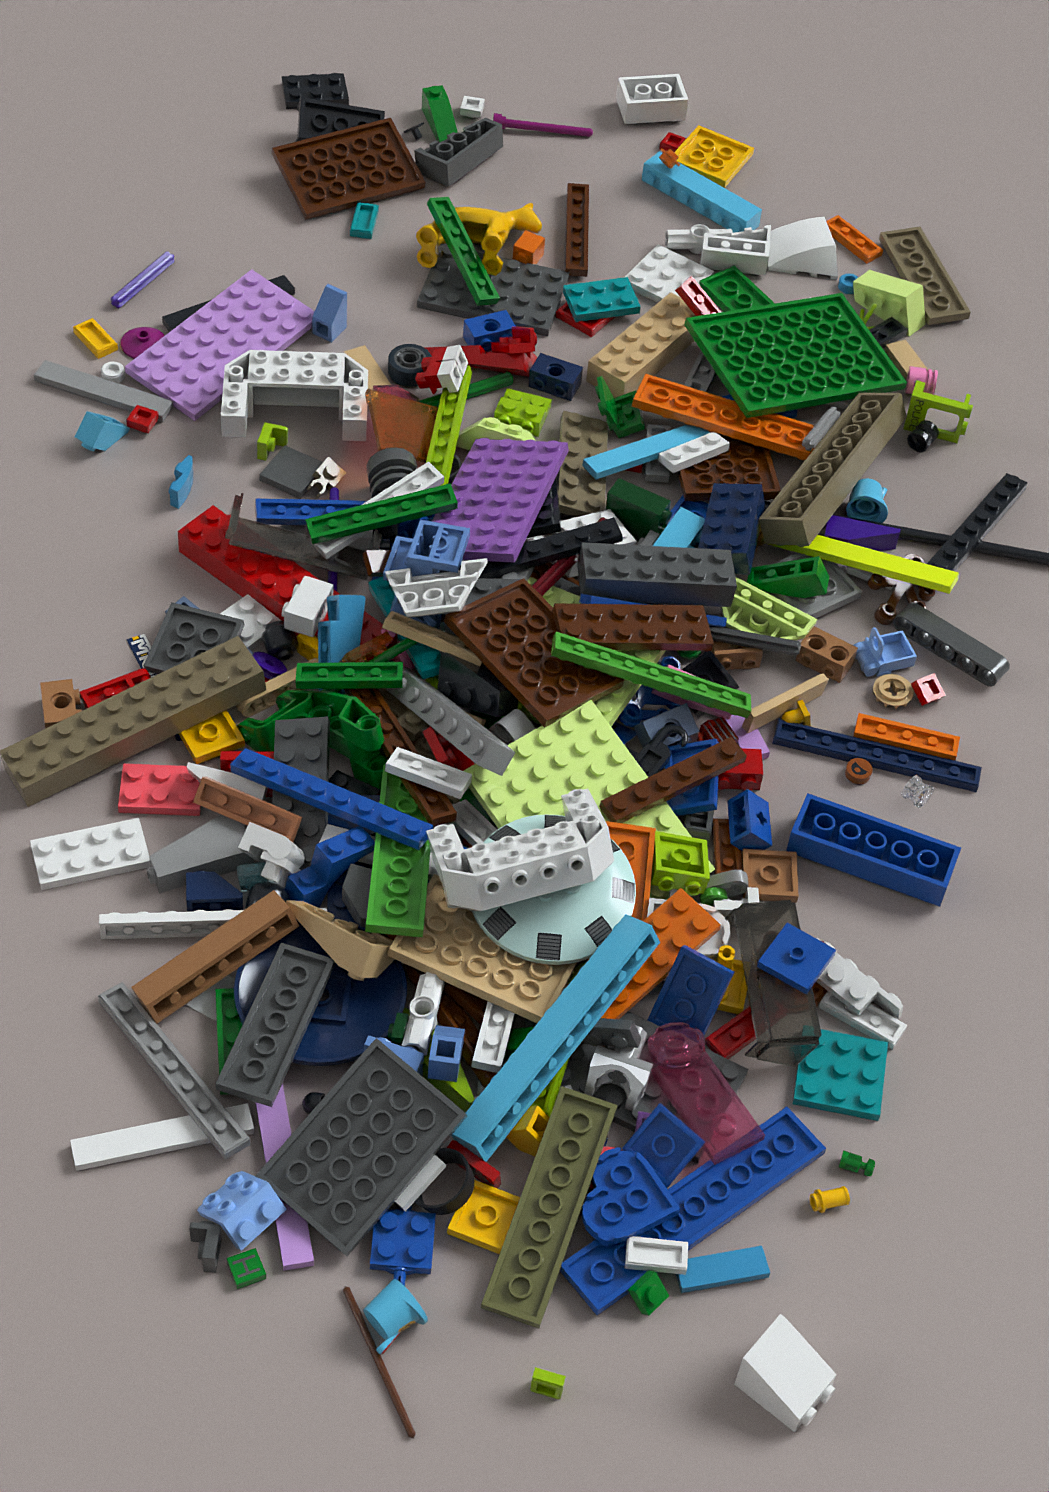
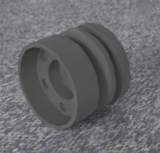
(389, 467)

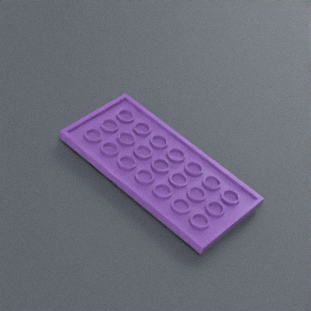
(502, 494)

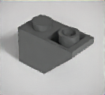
(356, 892)

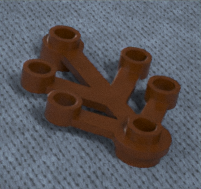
(887, 611)

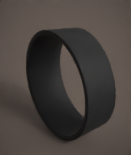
(449, 1156)

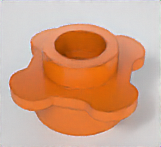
(669, 158)

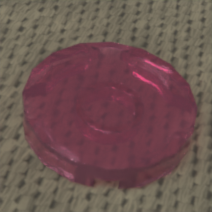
(676, 1046)

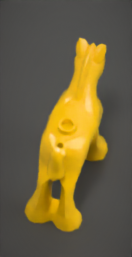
(484, 228)

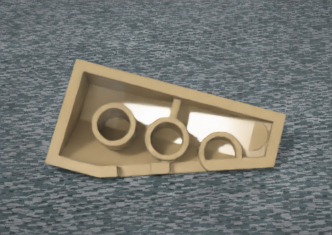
(350, 948)

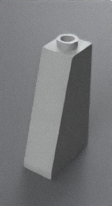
(204, 849)

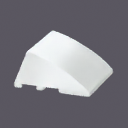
(803, 248)
(435, 592)

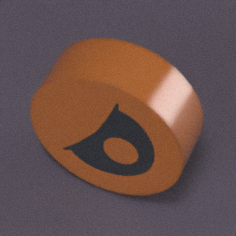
(858, 771)

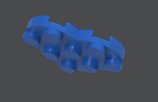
(625, 1198)

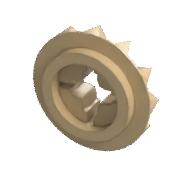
(899, 685)

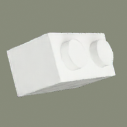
(307, 606)

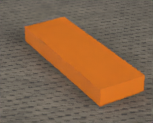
(853, 239)

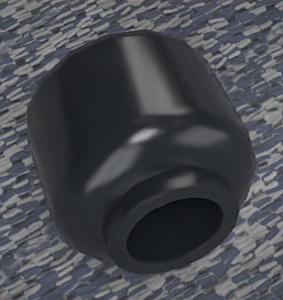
(279, 640)

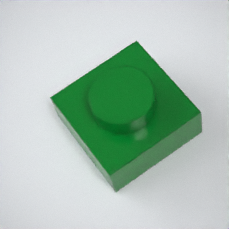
(648, 1292)

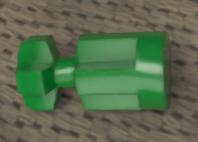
(853, 1163)

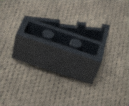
(474, 687)

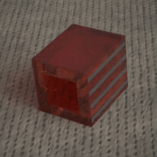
(716, 729)

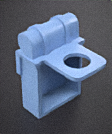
(884, 653)

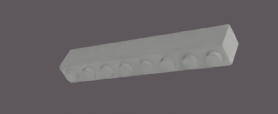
(453, 723)

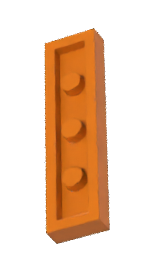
(906, 736)

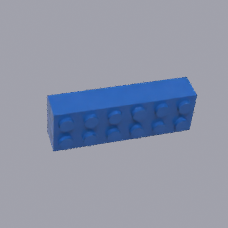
(873, 849)

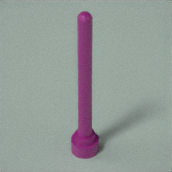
(543, 127)

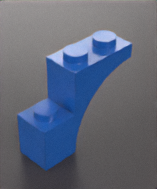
(328, 863)

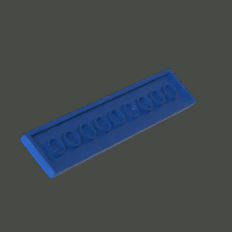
(706, 1203)

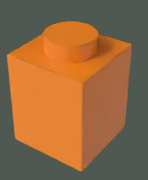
(529, 248)

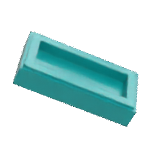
(364, 220)

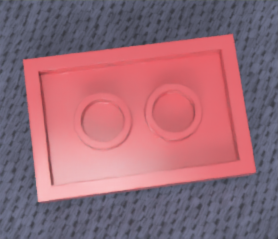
(158, 790)

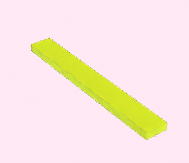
(878, 563)

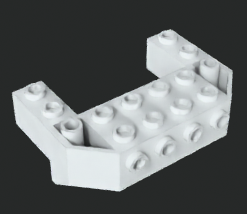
(294, 380)
(525, 863)

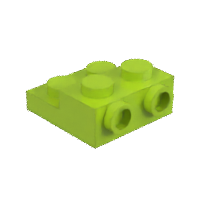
(523, 410)
(680, 863)

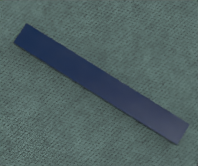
(878, 755)

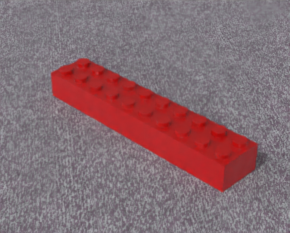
(249, 572)

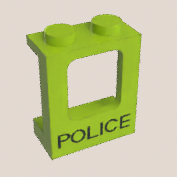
(922, 401)

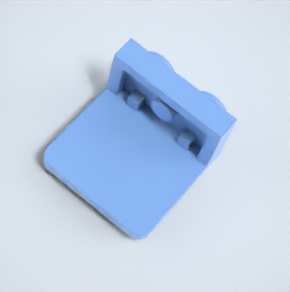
(242, 1207)

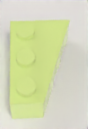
(893, 299)

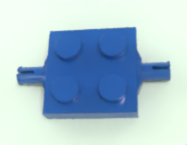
(403, 1243)

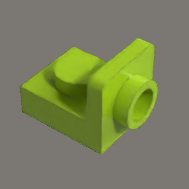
(269, 437)

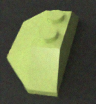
(491, 429)
(765, 614)

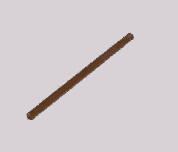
(379, 1362)

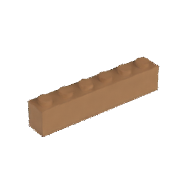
(215, 956)

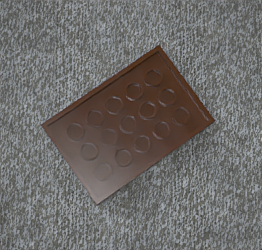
(348, 168)
(514, 638)

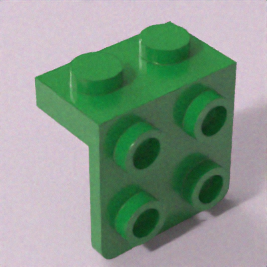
(619, 410)

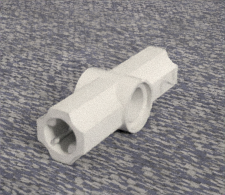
(689, 238)
(426, 1002)

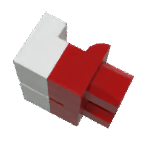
(443, 369)

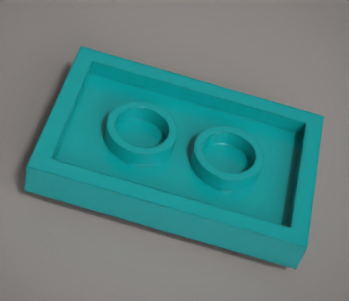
(601, 299)

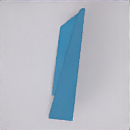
(342, 630)

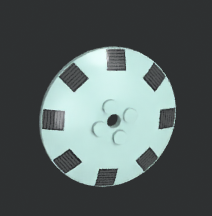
(563, 923)

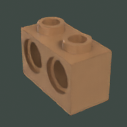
(826, 654)

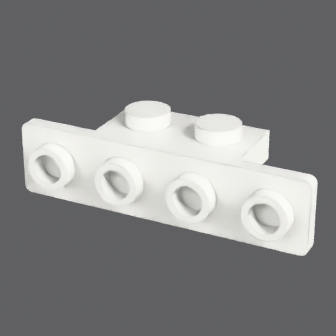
(856, 989)

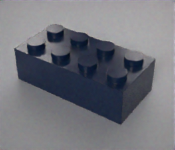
(734, 522)

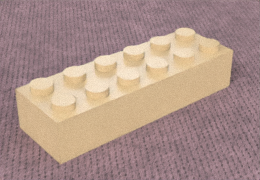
(643, 347)

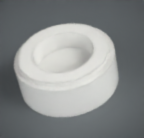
(113, 372)

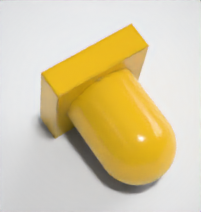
(798, 715)

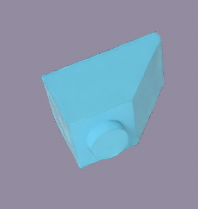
(100, 431)

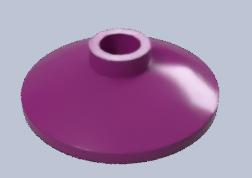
(139, 340)

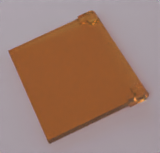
(401, 423)

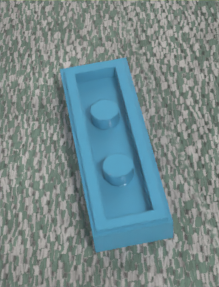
(724, 1269)

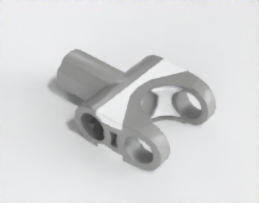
(620, 1068)

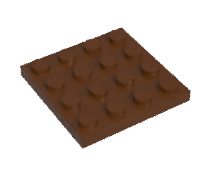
(739, 465)

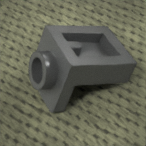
(209, 1240)

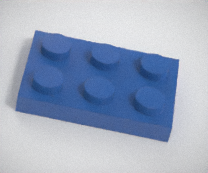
(700, 798)
(691, 991)

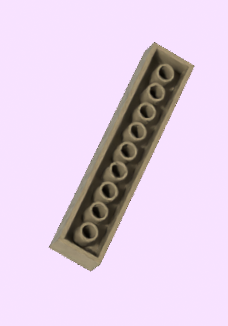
(832, 469)
(132, 721)

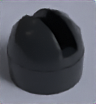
(311, 1101)

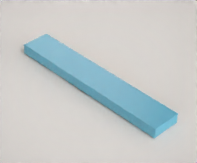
(640, 451)

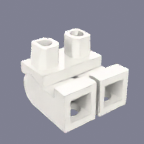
(276, 850)

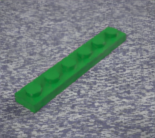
(463, 251)
(381, 513)

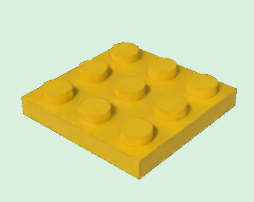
(713, 155)

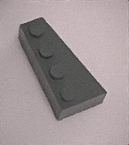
(460, 151)

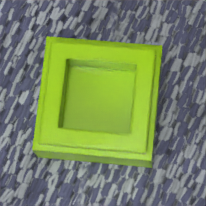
(547, 1383)

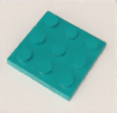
(843, 1076)

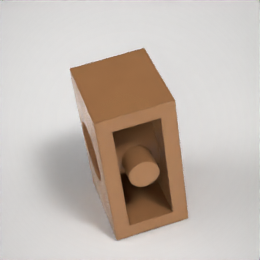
(59, 701)

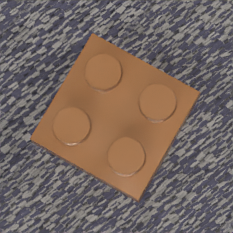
(772, 873)

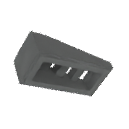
(700, 825)

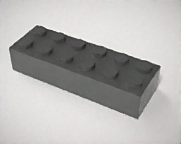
(657, 574)

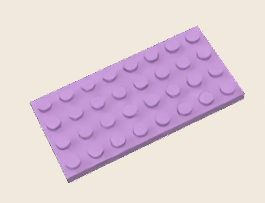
(192, 357)

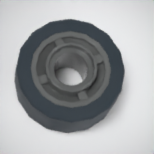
(405, 363)

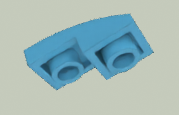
(182, 486)

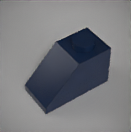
(211, 893)

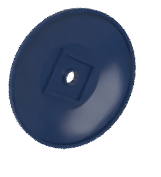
(345, 1017)

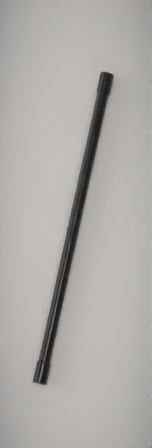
(983, 547)

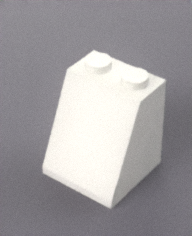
(786, 1375)

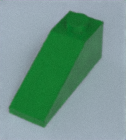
(438, 112)
(792, 578)

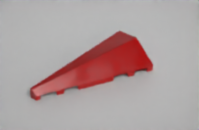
(501, 362)

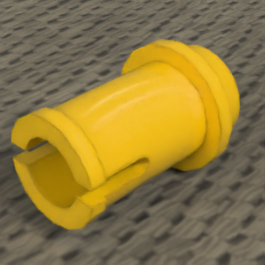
(828, 1199)

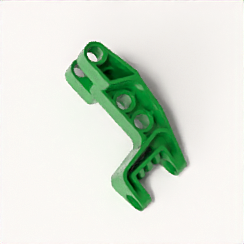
(353, 729)

